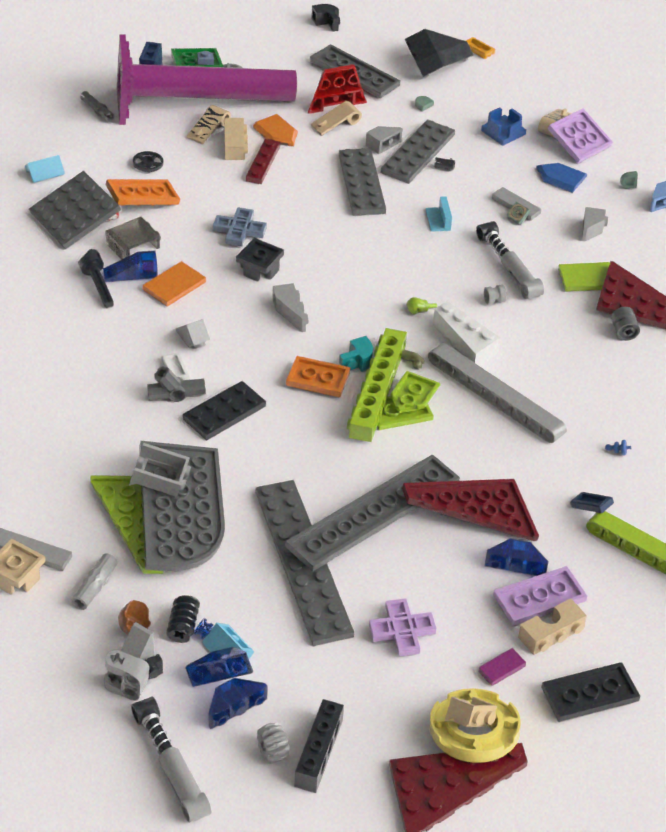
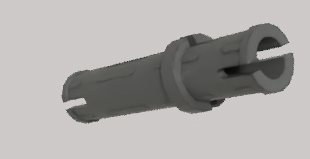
(100, 108)

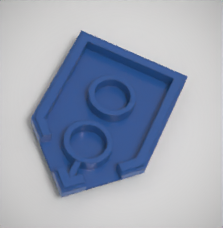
(561, 176)

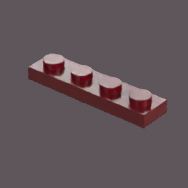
(263, 161)

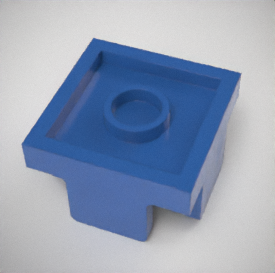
(504, 128)

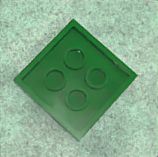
(188, 57)

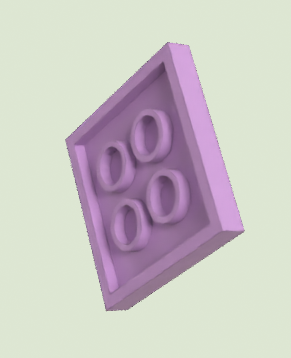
(580, 135)

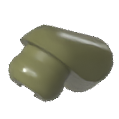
(415, 357)

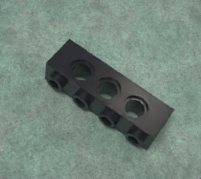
(319, 746)

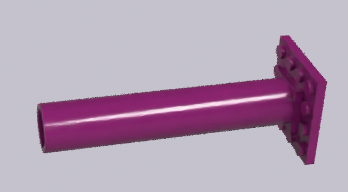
(198, 82)

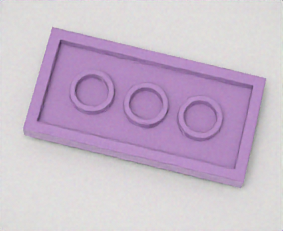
(539, 595)

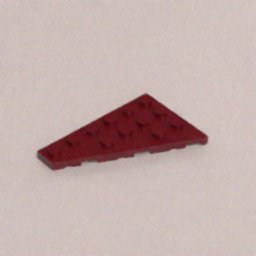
(627, 290)

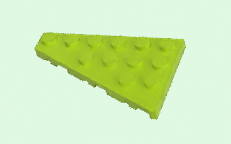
(124, 507)

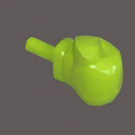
(418, 305)

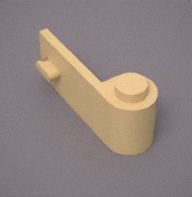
(343, 112)

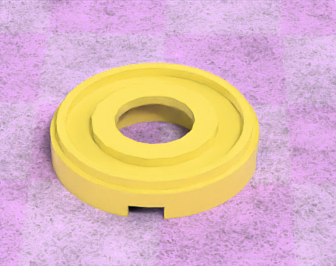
(476, 748)

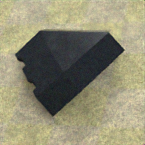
(436, 50)

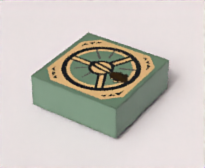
(518, 213)

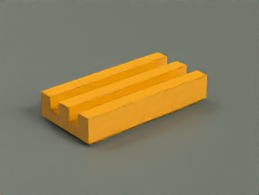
(480, 48)

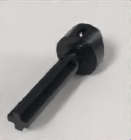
(91, 265)

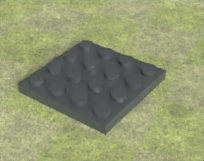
(74, 209)

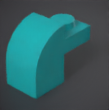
(359, 354)

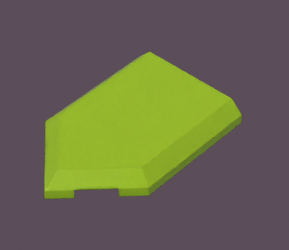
(413, 392)

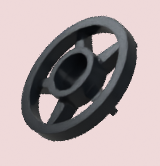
(148, 161)

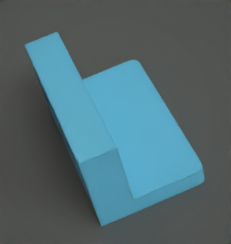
(45, 168)
(440, 217)
(223, 637)

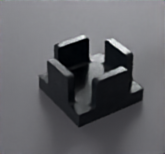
(260, 257)

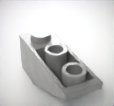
(288, 304)

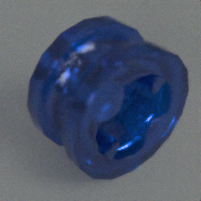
(203, 628)

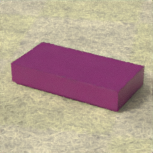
(502, 667)

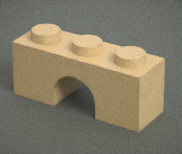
(539, 636)

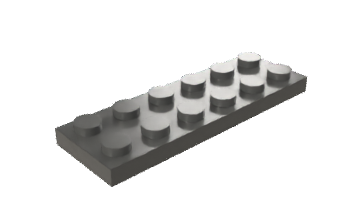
(370, 77)
(417, 151)
(362, 182)

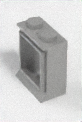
(163, 459)

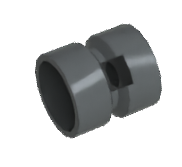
(625, 323)

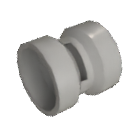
(494, 294)

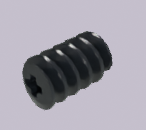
(182, 618)

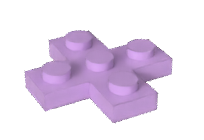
(402, 627)

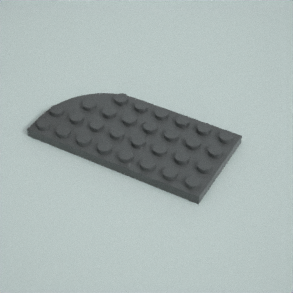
(191, 527)

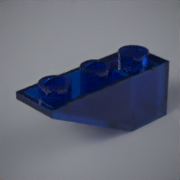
(134, 267)

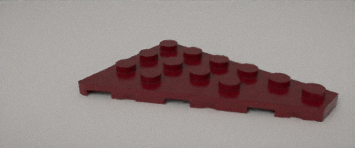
(481, 502)
(437, 785)

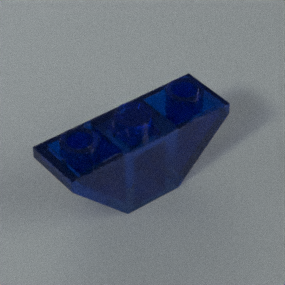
(517, 557)
(219, 666)
(234, 699)

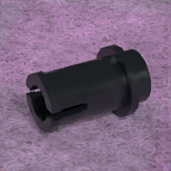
(444, 163)

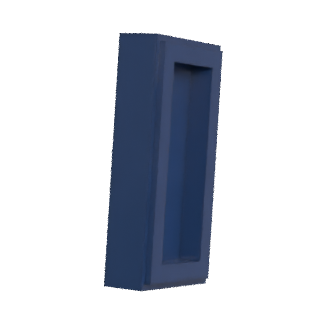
(592, 502)

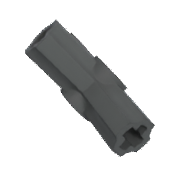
(174, 387)

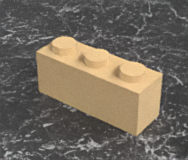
(235, 138)

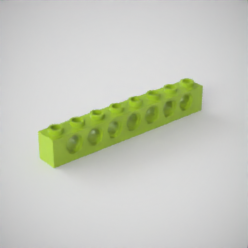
(377, 385)

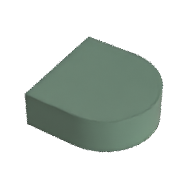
(423, 102)
(629, 180)

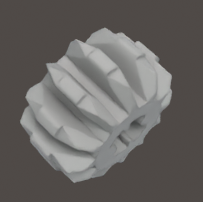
(273, 742)

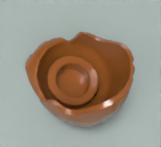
(133, 612)

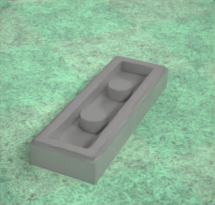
(509, 198)

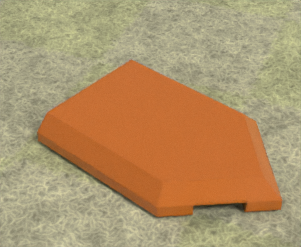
(276, 128)

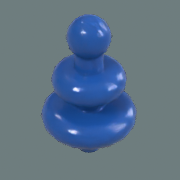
(616, 447)

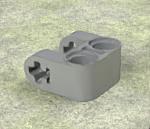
(130, 672)

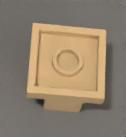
(19, 566)

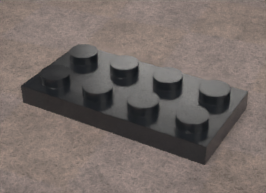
(224, 410)
(590, 691)

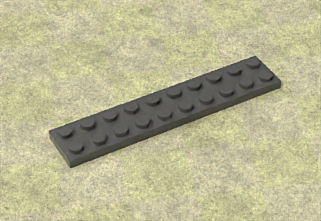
(364, 515)
(313, 591)

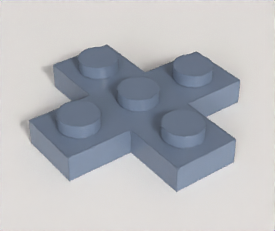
(239, 226)

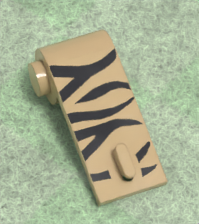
(551, 118)
(207, 124)

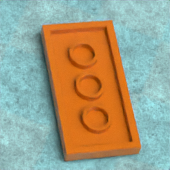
(142, 192)

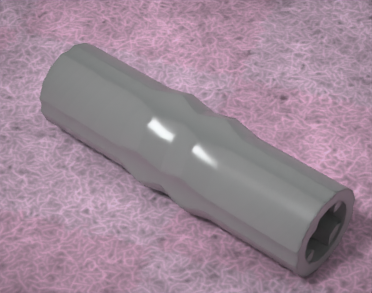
(94, 581)

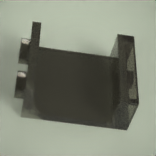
(130, 235)

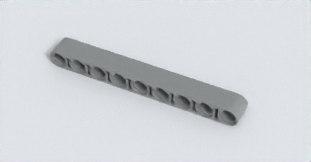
(497, 393)

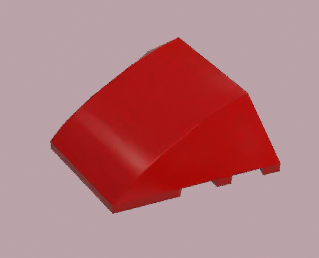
(336, 87)

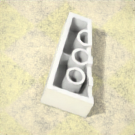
(466, 333)

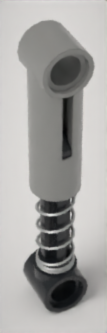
(528, 284)
(192, 800)

